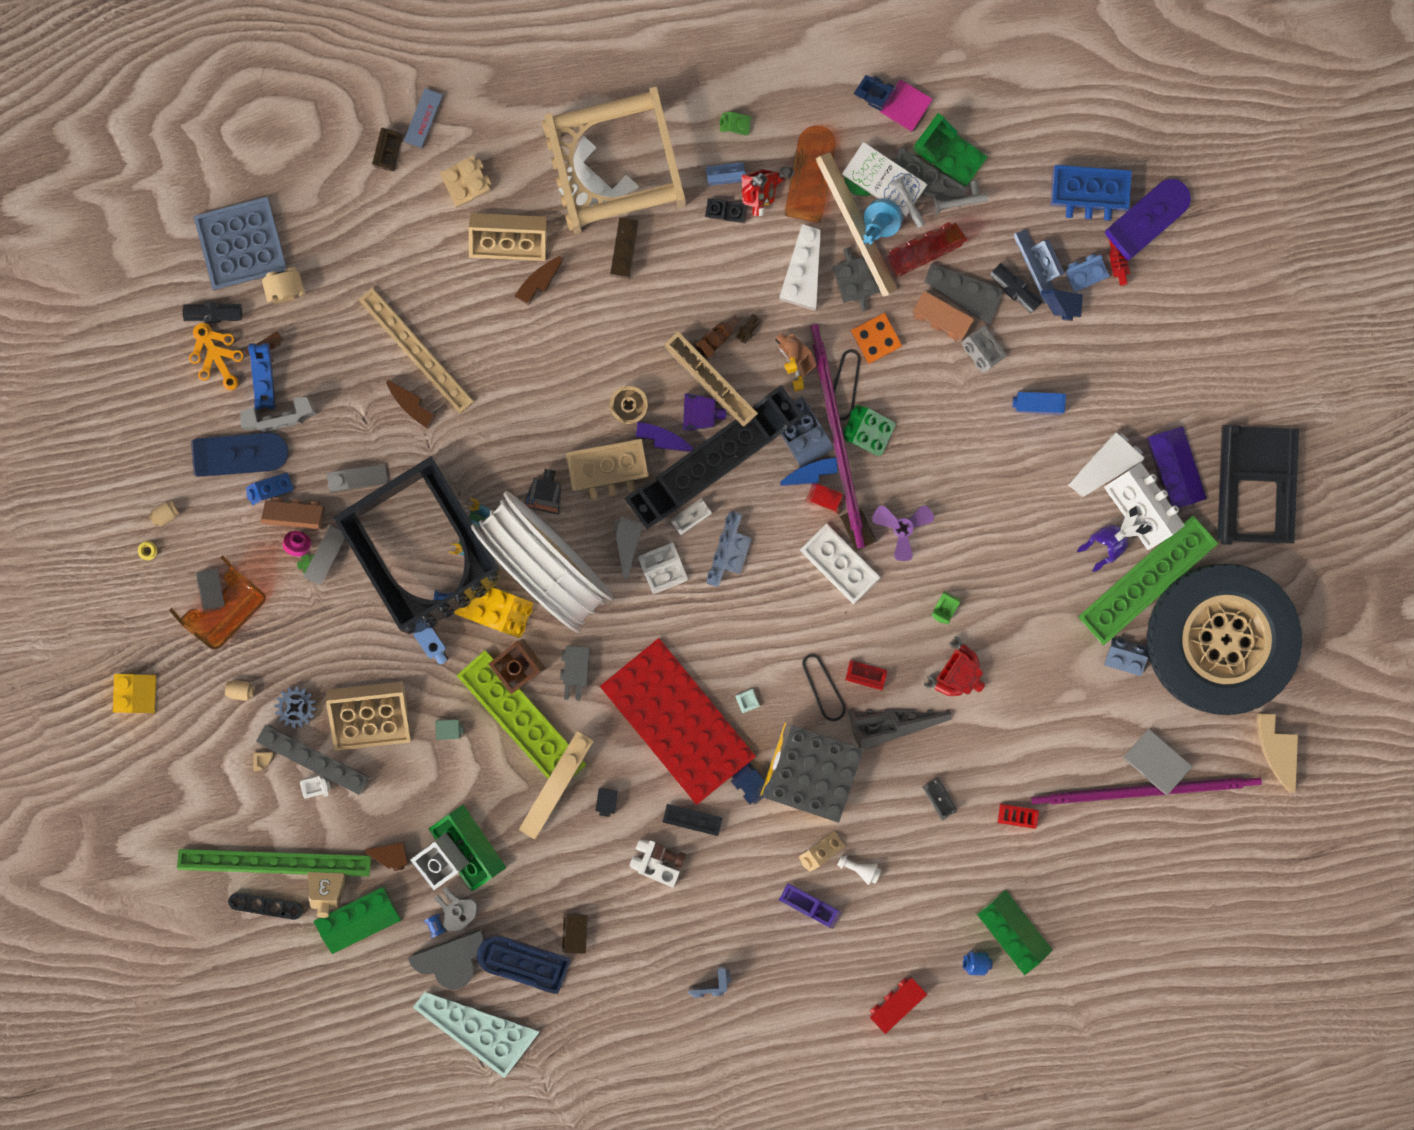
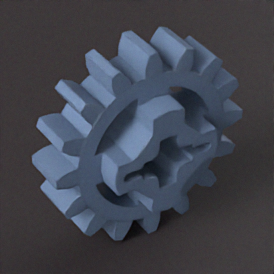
(301, 713)

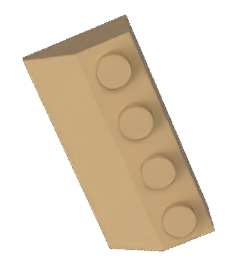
(507, 236)

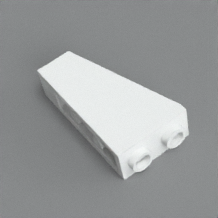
(1109, 462)

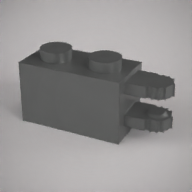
(575, 669)

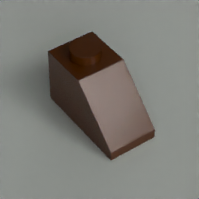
(390, 855)

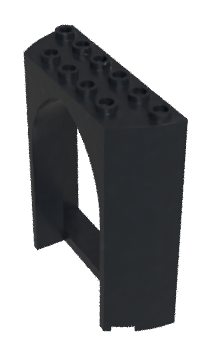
(407, 610)

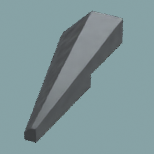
(880, 727)

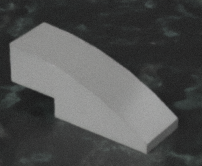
(324, 555)

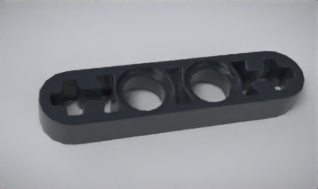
(265, 908)

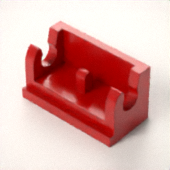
(866, 675)

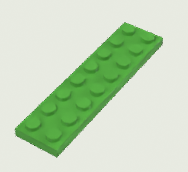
(1147, 580)

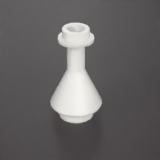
(867, 872)

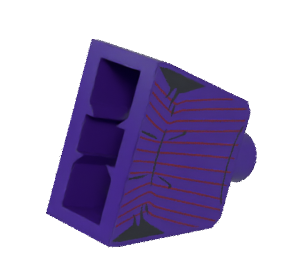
(700, 412)

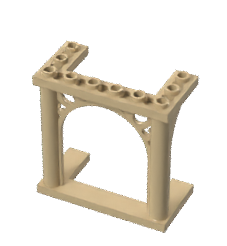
(584, 214)

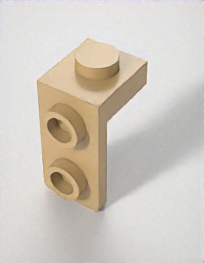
(821, 852)

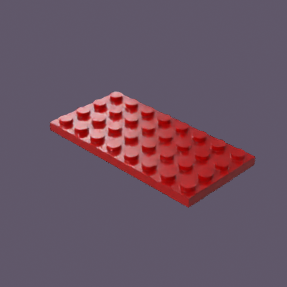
(677, 721)

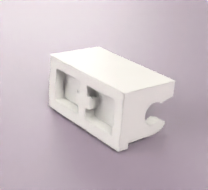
(691, 516)

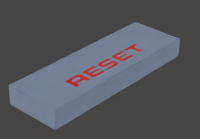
(423, 118)

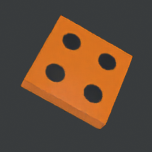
(876, 338)

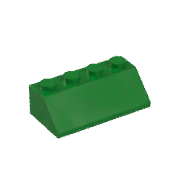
(472, 843)
(357, 920)
(1014, 932)

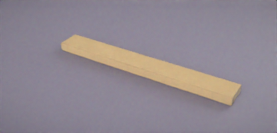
(856, 223)
(416, 350)

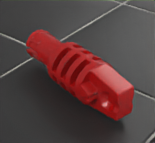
(1119, 265)

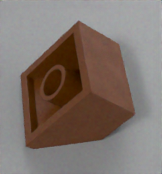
(517, 666)

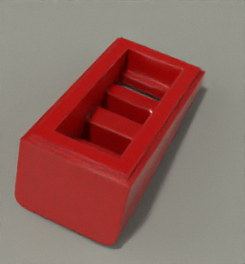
(1035, 812)

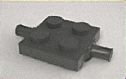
(855, 280)

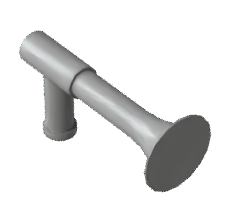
(974, 199)
(916, 215)

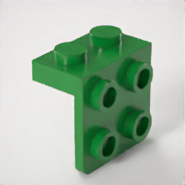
(868, 430)

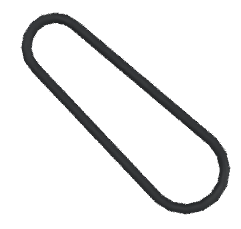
(855, 383)
(814, 691)

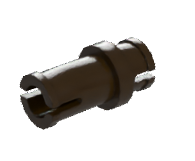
(747, 330)

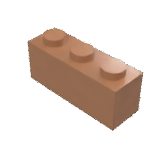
(942, 316)

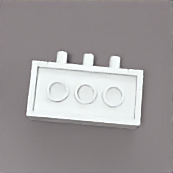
(1139, 490)

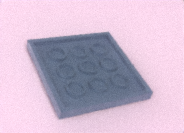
(240, 243)

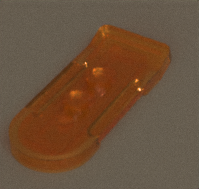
(808, 186)

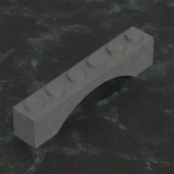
(312, 759)

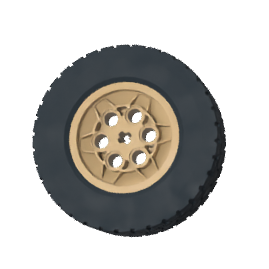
(1183, 658)

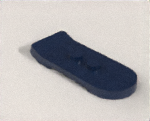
(238, 454)
(523, 963)

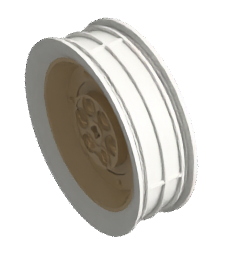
(542, 562)

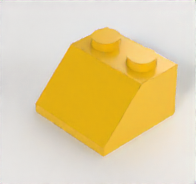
(134, 693)

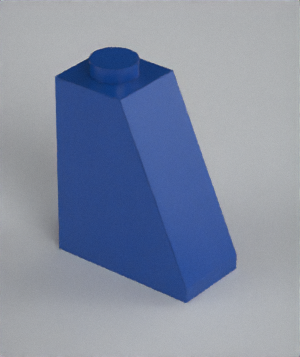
(1039, 403)

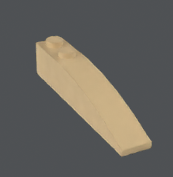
(710, 379)
(556, 784)

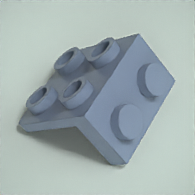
(716, 990)

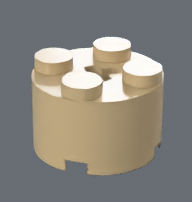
(283, 286)
(628, 394)

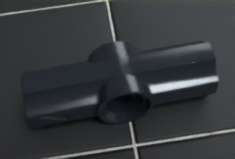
(1015, 288)
(212, 312)

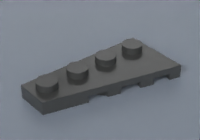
(966, 292)

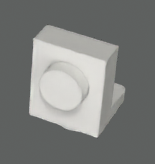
(314, 786)

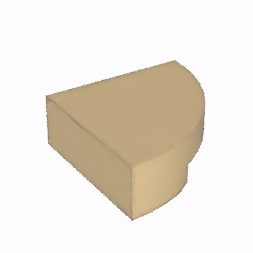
(262, 760)

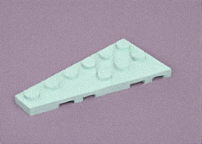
(486, 1036)

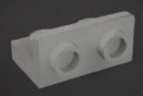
(983, 349)

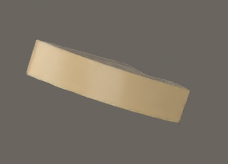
(1279, 751)

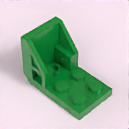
(949, 151)

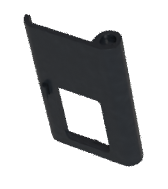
(1258, 456)

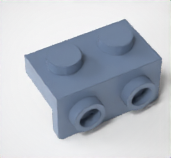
(1126, 656)

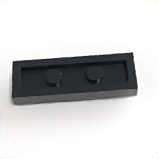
(692, 819)

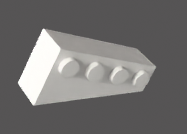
(802, 274)

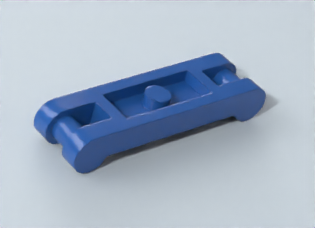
(262, 375)

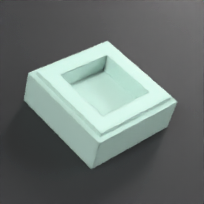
(747, 701)

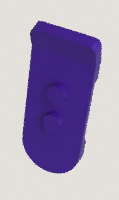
(1149, 217)

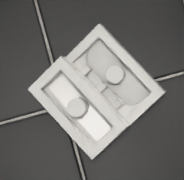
(663, 568)

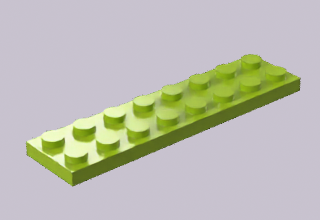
(516, 715)

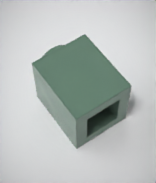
(448, 729)

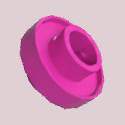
(296, 543)

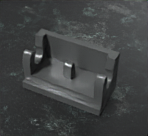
(210, 590)
(939, 798)

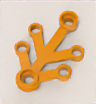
(214, 353)

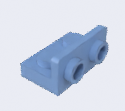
(725, 174)
(1086, 273)

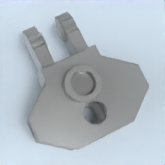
(455, 909)

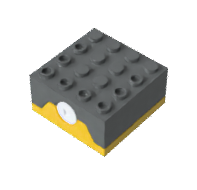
(812, 772)

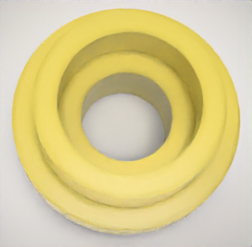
(141, 550)

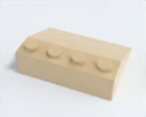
(368, 716)

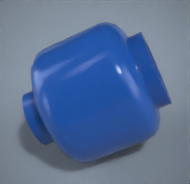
(977, 963)

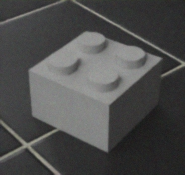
(439, 861)

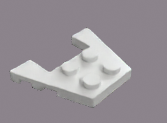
(591, 180)

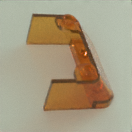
(241, 601)

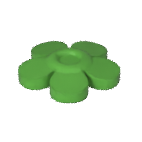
(306, 561)

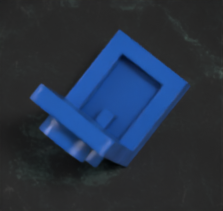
(269, 488)

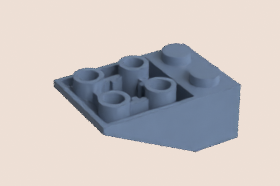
(806, 437)

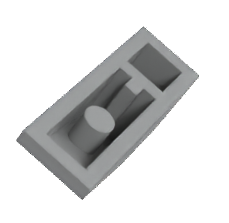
(356, 478)
(627, 538)

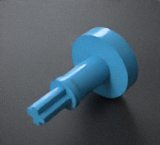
(881, 219)

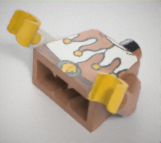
(798, 358)

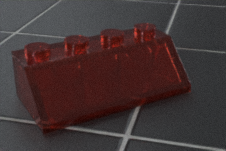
(926, 249)

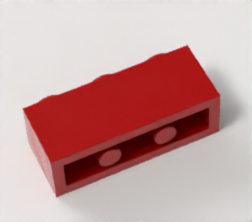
(897, 1004)

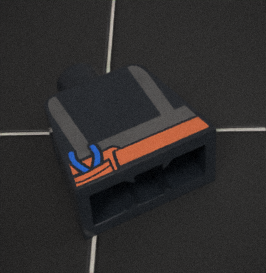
(544, 494)

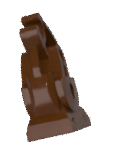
(715, 337)

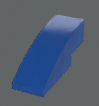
(810, 473)

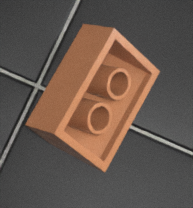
(293, 514)

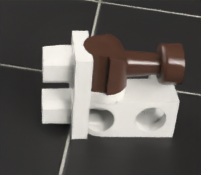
(653, 860)

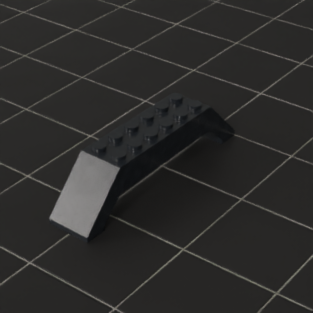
(713, 459)

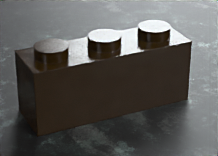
(624, 248)

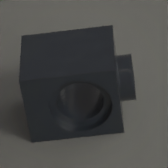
(606, 802)

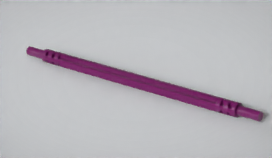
(837, 436)
(1145, 791)

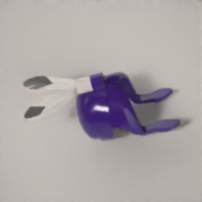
(1116, 537)

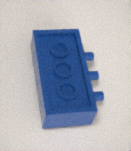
(1090, 190)

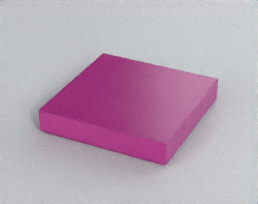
(906, 106)

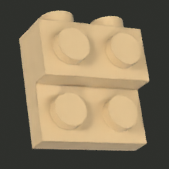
(466, 181)

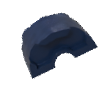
(875, 92)
(750, 782)

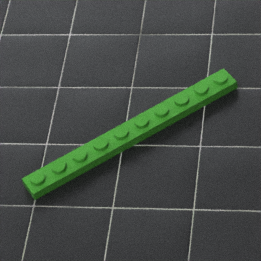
(272, 862)

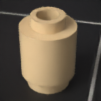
(164, 513)
(239, 690)

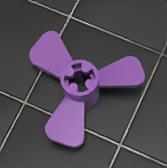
(885, 518)

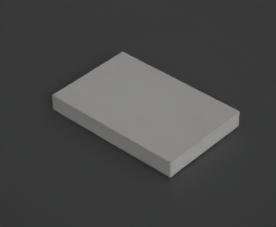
(1157, 762)

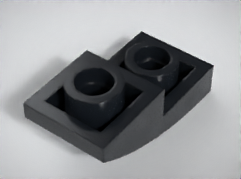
(726, 210)

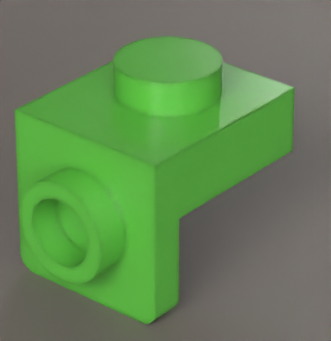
(735, 123)
(945, 607)

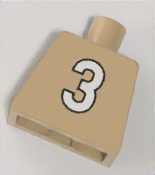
(325, 891)

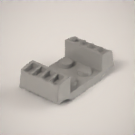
(251, 419)

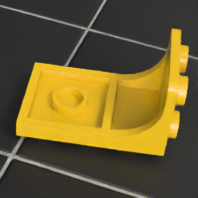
(499, 611)

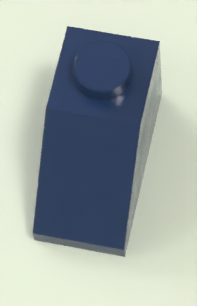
(1063, 303)

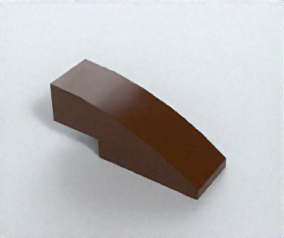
(538, 280)
(411, 404)

